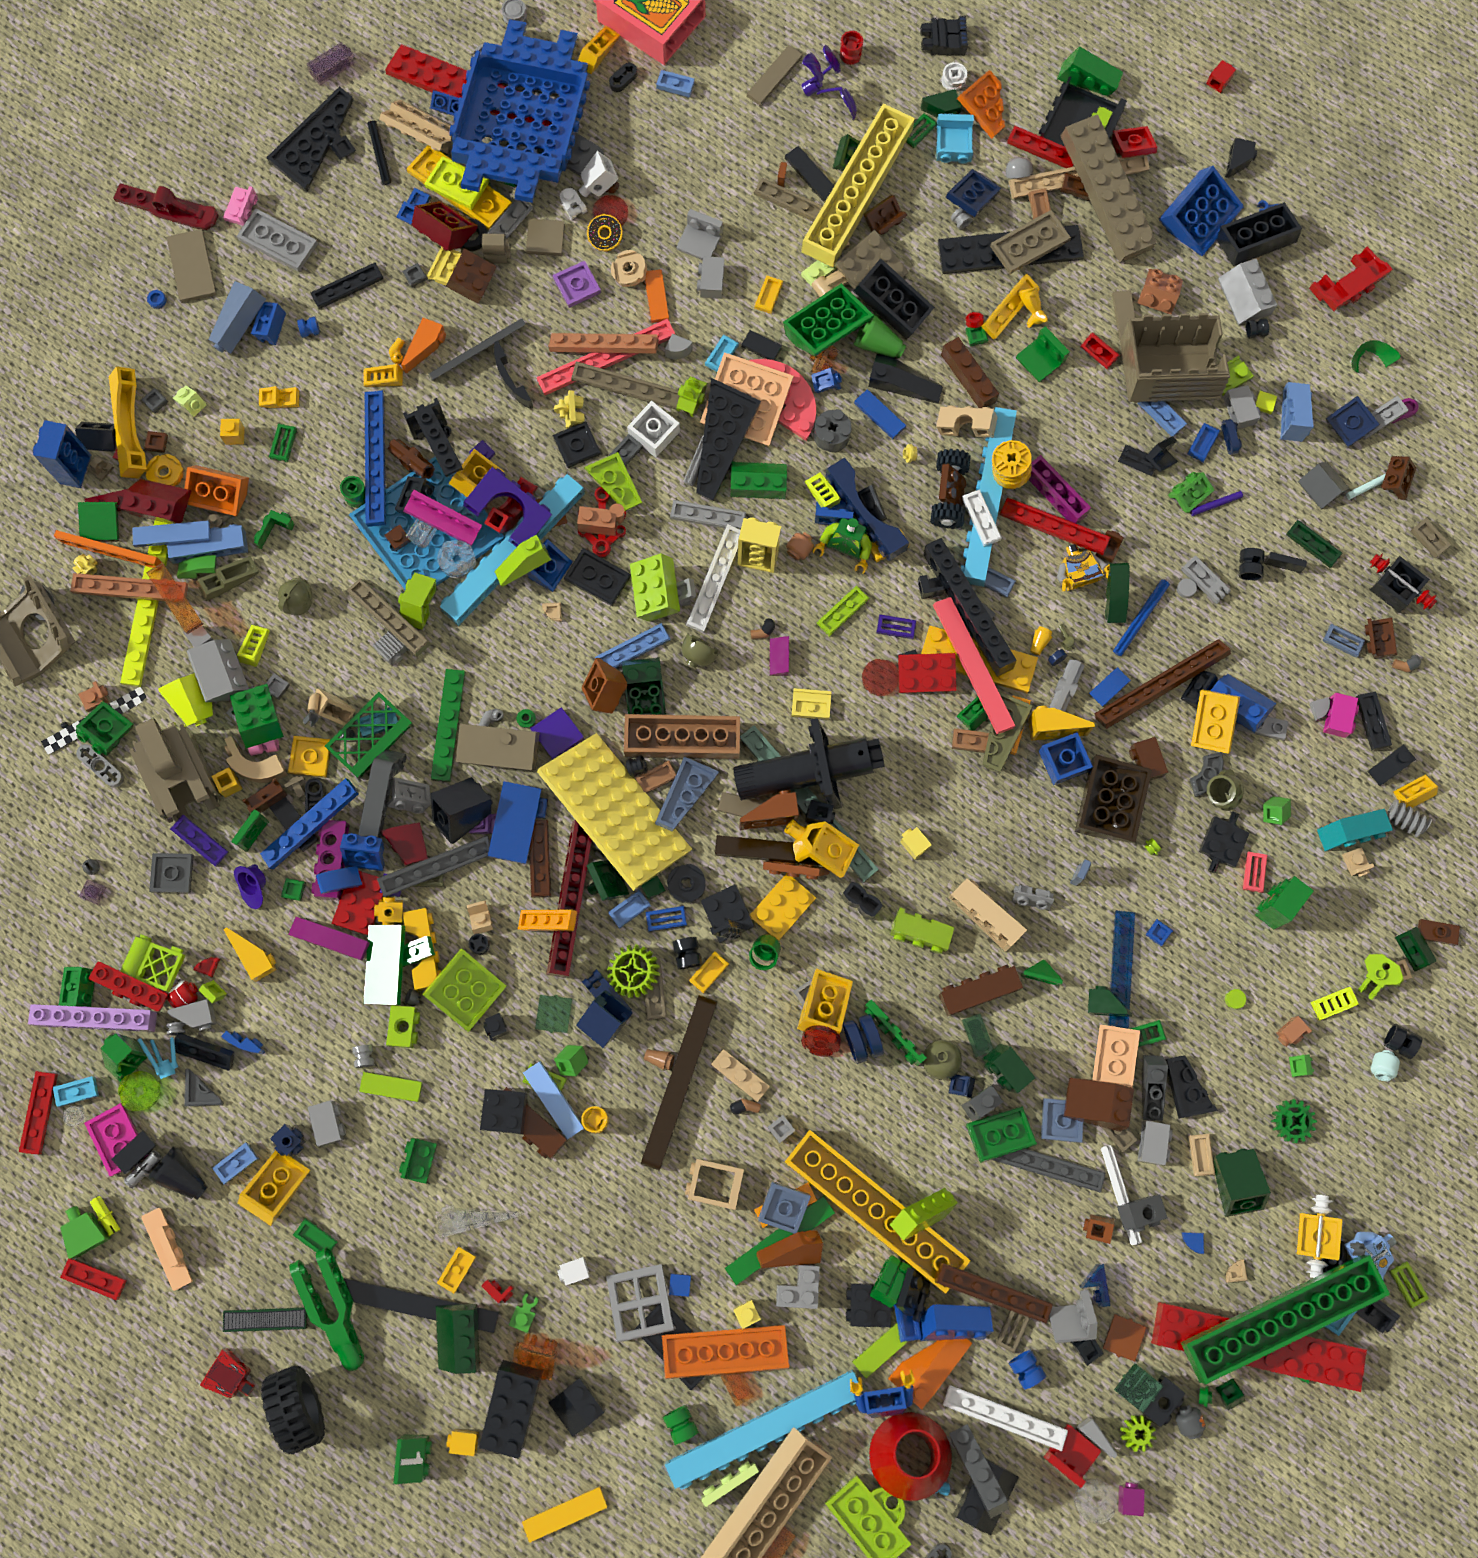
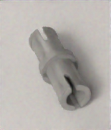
(143, 1169)

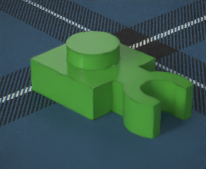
(523, 1316)

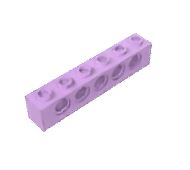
(92, 1018)

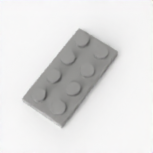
(277, 240)

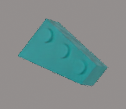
(1355, 829)

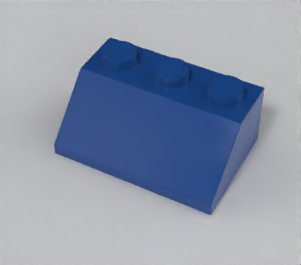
(1252, 706)

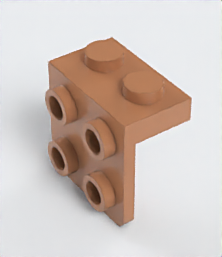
(1160, 291)

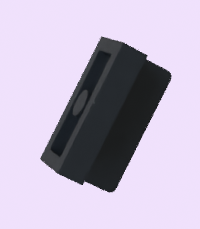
(96, 435)
(1160, 455)

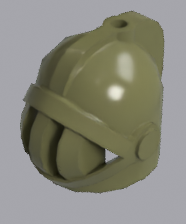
(295, 597)
(1225, 790)

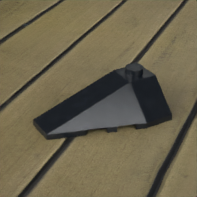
(898, 378)

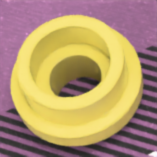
(910, 453)

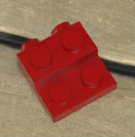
(1134, 142)

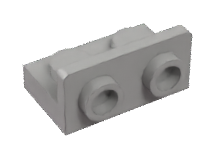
(409, 796)

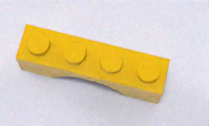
(419, 923)

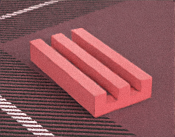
(1253, 888)

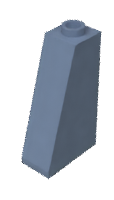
(235, 317)

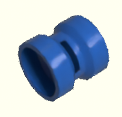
(308, 327)

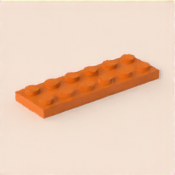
(725, 1352)

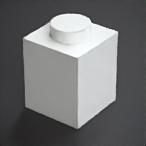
(573, 1271)

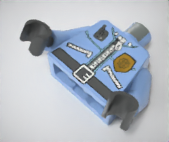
(1374, 1245)

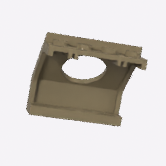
(16, 656)

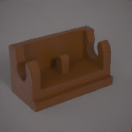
(265, 797)

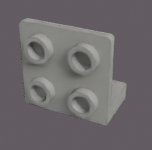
(700, 235)
(1074, 1321)

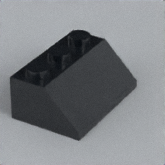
(970, 1507)

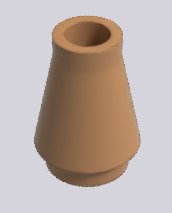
(661, 1059)

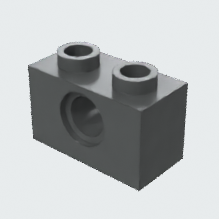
(1142, 1212)

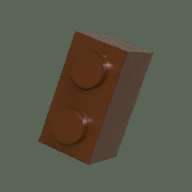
(1148, 755)

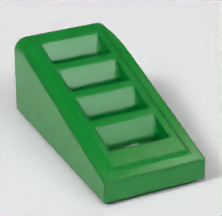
(1158, 1024)

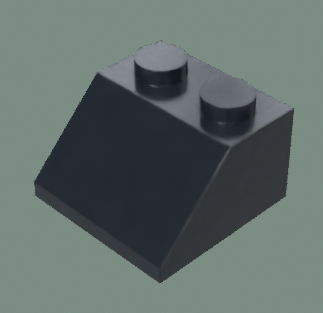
(577, 1406)

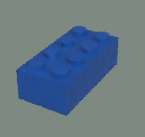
(62, 454)

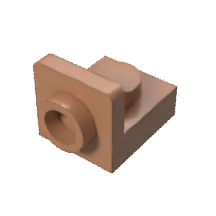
(94, 696)

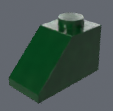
(942, 103)
(1106, 1003)

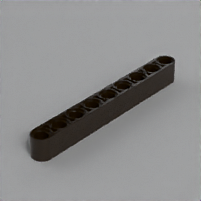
(678, 1083)

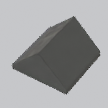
(1323, 484)

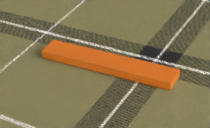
(107, 549)

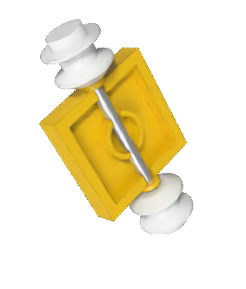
(1319, 1236)

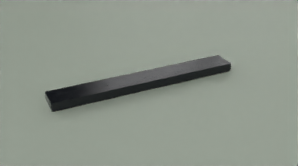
(410, 1303)

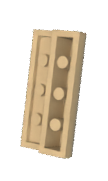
(418, 125)

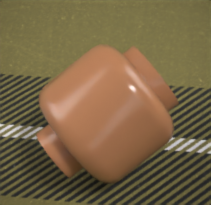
(800, 546)

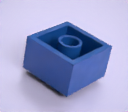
(1065, 758)

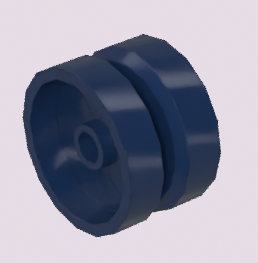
(866, 1037)

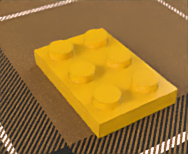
(1215, 721)
(782, 907)

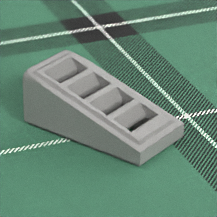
(1093, 1432)

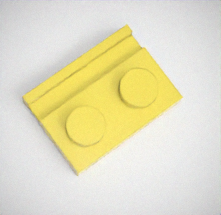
(443, 266)
(811, 704)

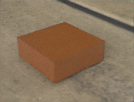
(782, 174)

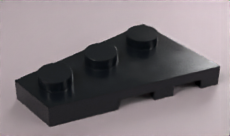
(1187, 1092)

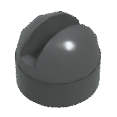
(95, 865)
(412, 997)

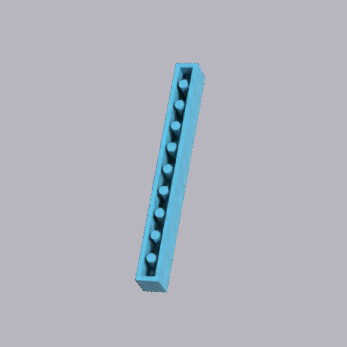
(977, 555)
(483, 579)
(760, 1431)

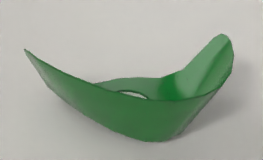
(1384, 351)

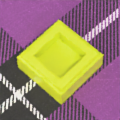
(1265, 402)

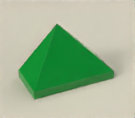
(1042, 972)

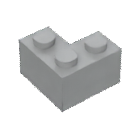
(804, 1293)

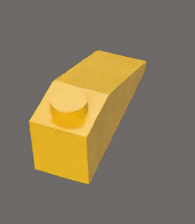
(598, 48)
(255, 960)

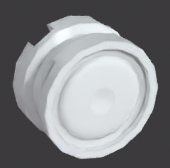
(954, 76)

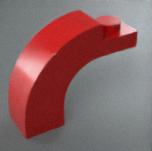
(508, 514)

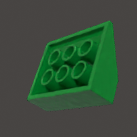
(826, 320)

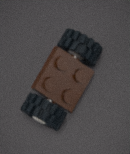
(951, 465)

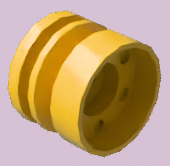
(1011, 474)

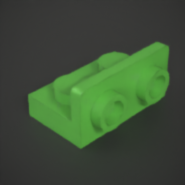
(1192, 491)

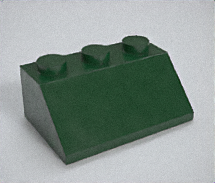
(458, 1338)

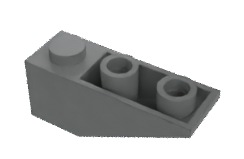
(1153, 1086)

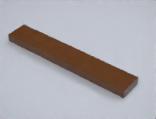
(993, 1292)

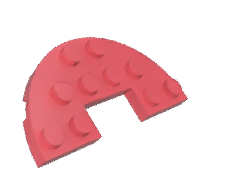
(800, 402)

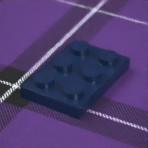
(973, 193)

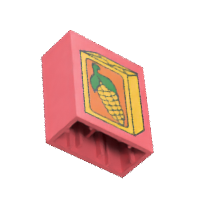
(652, 25)

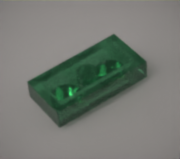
(977, 1035)

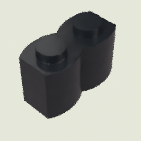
(865, 903)

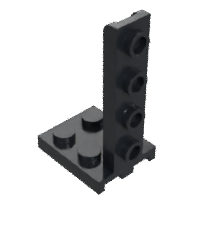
(428, 423)
(727, 914)

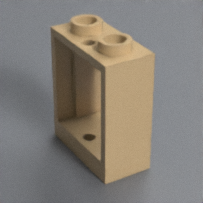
(694, 1170)

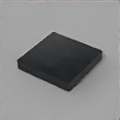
(576, 444)

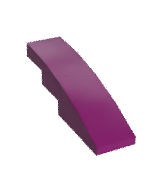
(329, 938)

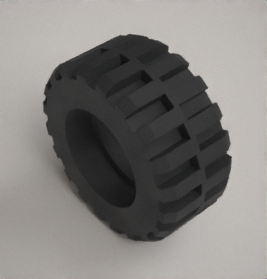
(292, 1409)

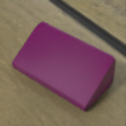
(779, 656)

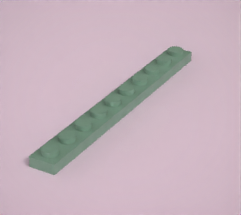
(763, 750)

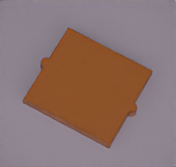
(1124, 1337)

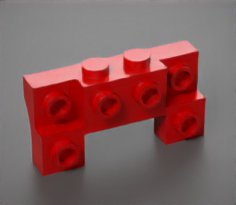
(1351, 287)

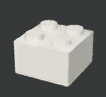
(654, 429)

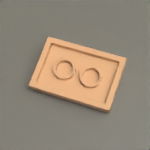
(1116, 1055)

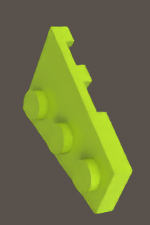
(615, 480)

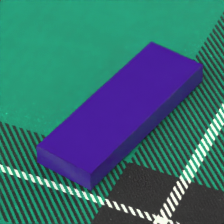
(199, 840)

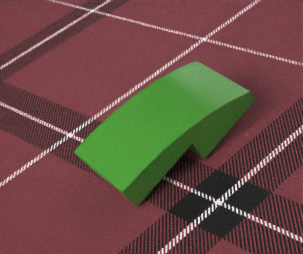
(201, 564)

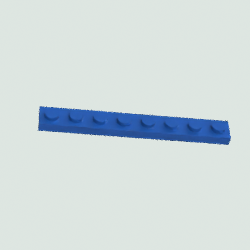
(375, 459)

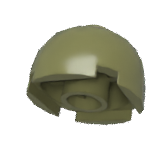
(698, 651)
(942, 1060)

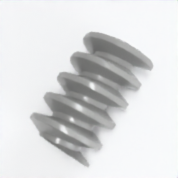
(1408, 818)

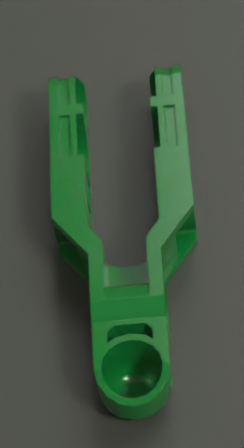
(339, 1333)

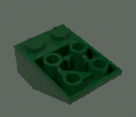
(644, 687)

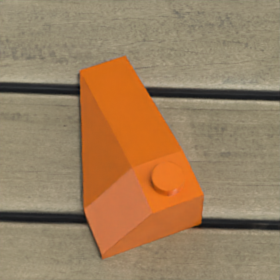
(931, 1368)

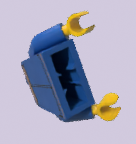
(886, 1401)

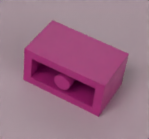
(1341, 715)

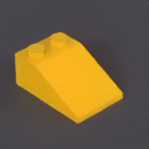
(1055, 724)
(825, 1001)
(273, 1187)

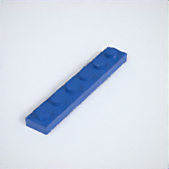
(309, 823)

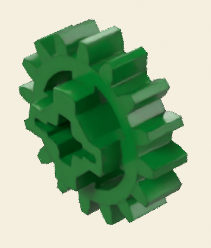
(1287, 1115)

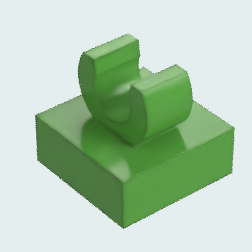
(1301, 1065)

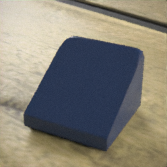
(962, 1086)

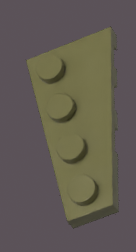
(1000, 745)

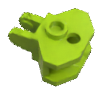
(691, 395)
(1382, 978)

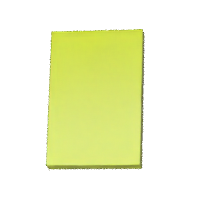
(447, 180)

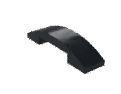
(519, 393)

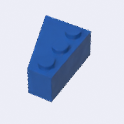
(955, 1322)

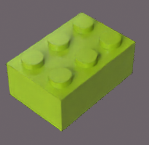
(655, 587)

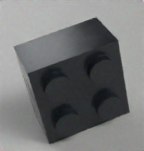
(503, 1111)

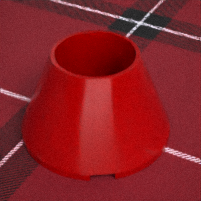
(885, 1465)

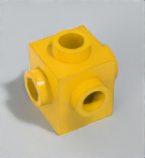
(389, 903)

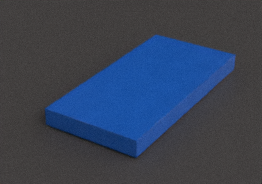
(514, 822)

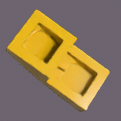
(279, 398)

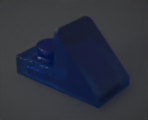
(1097, 1279)

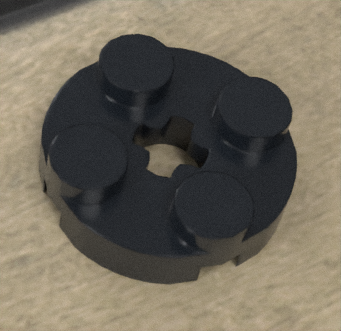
(686, 872)

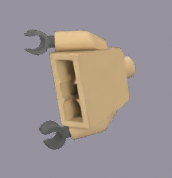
(329, 707)

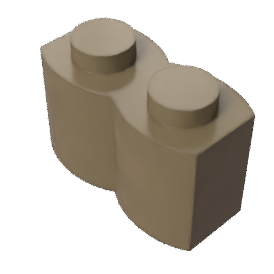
(496, 248)

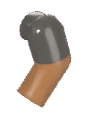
(1408, 666)

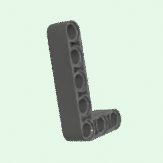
(383, 770)

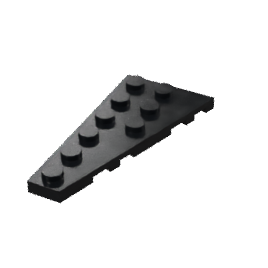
(307, 145)
(726, 425)

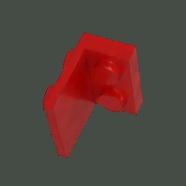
(1075, 1457)

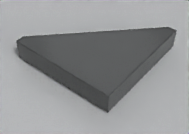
(197, 1092)

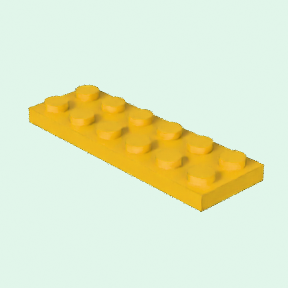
(489, 205)
(1016, 679)

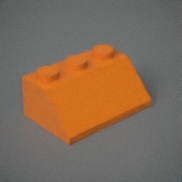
(216, 489)

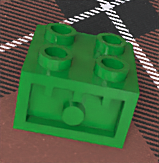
(1043, 355)

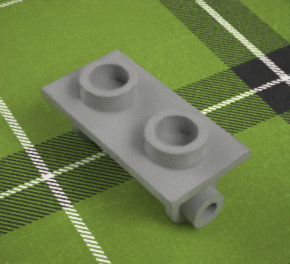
(1041, 899)

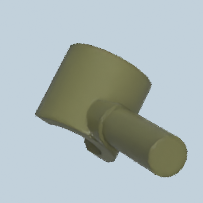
(1068, 643)

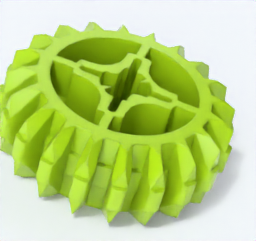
(633, 979)

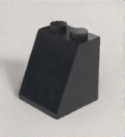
(459, 808)

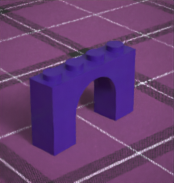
(497, 485)

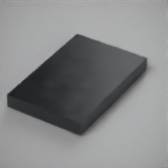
(597, 577)

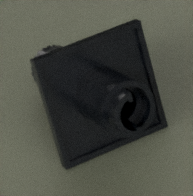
(819, 766)

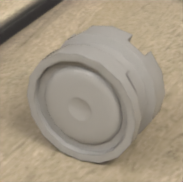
(514, 10)

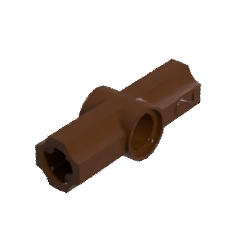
(411, 458)

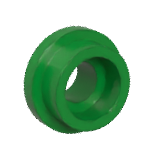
(526, 724)
(1205, 1396)

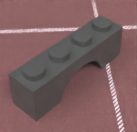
(979, 1471)

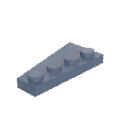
(686, 789)

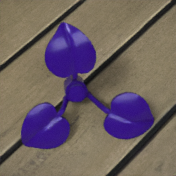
(815, 83)

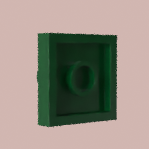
(606, 881)

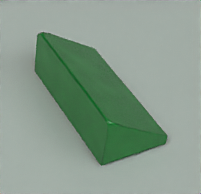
(973, 715)

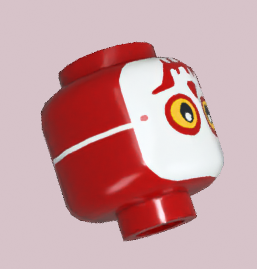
(182, 994)

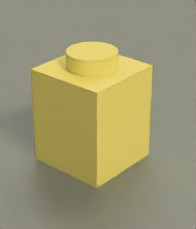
(915, 842)
(746, 1314)

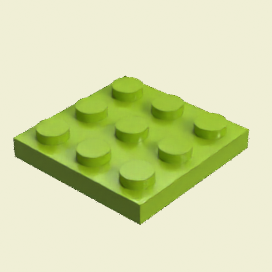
(464, 990)

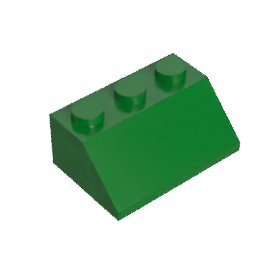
(758, 480)

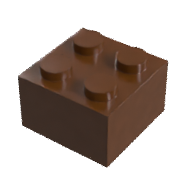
(471, 276)

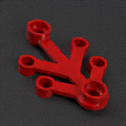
(602, 541)

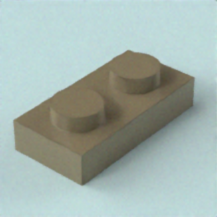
(1430, 538)

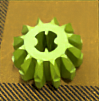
(1136, 1442)

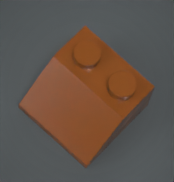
(604, 687)

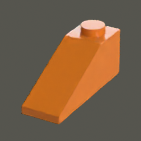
(424, 343)

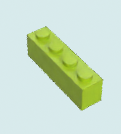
(923, 1213)

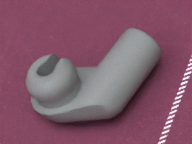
(491, 716)

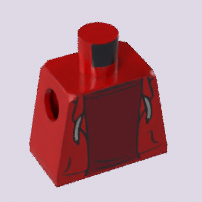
(228, 1376)

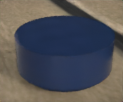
(1057, 657)

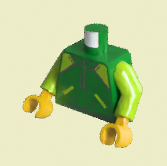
(847, 538)

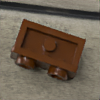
(884, 215)
(1382, 638)

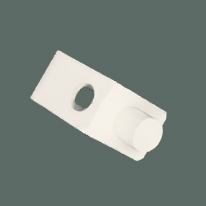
(598, 175)

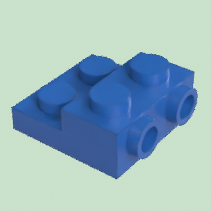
(362, 852)

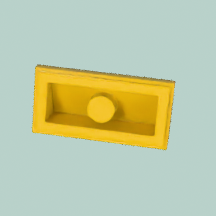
(1416, 791)

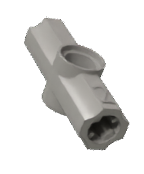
(1067, 685)

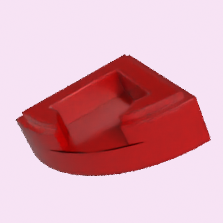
(207, 966)

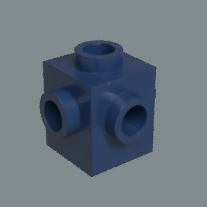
(282, 1137)

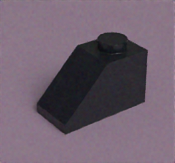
(1240, 156)
(1391, 765)

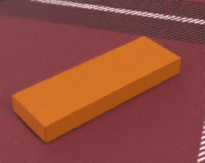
(656, 296)

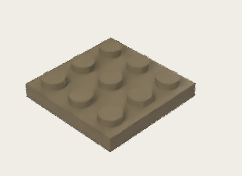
(864, 256)

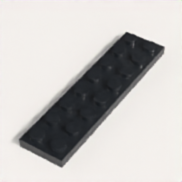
(975, 253)

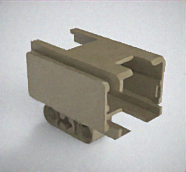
(173, 769)

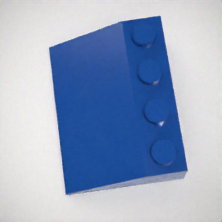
(1201, 210)

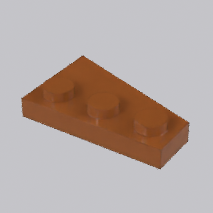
(793, 870)

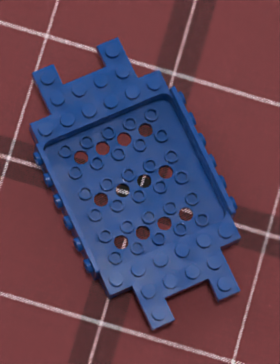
(535, 66)

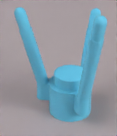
(162, 1068)

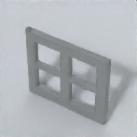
(639, 1303)

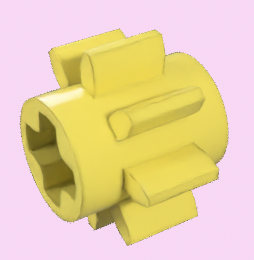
(85, 564)

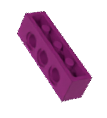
(1058, 491)
(331, 829)

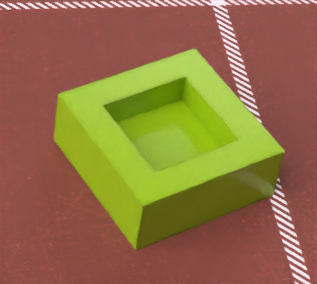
(212, 991)

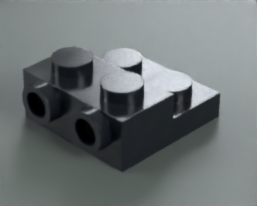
(864, 1309)

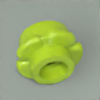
(1152, 847)

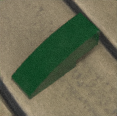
(1117, 593)

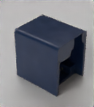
(604, 1018)

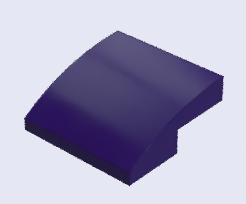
(557, 733)

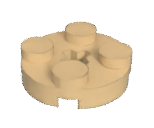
(633, 277)

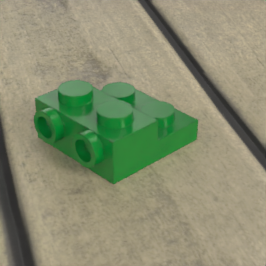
(103, 728)

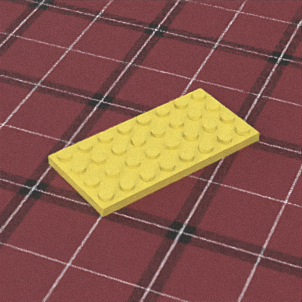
(613, 811)

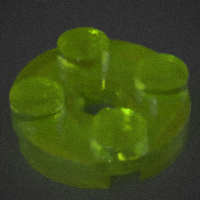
(135, 1080)

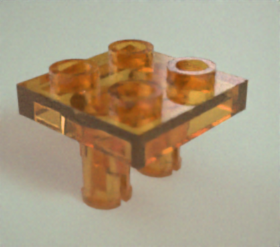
(536, 1357)

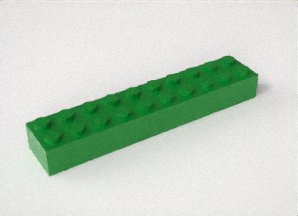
(1284, 1319)

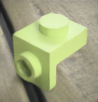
(189, 400)

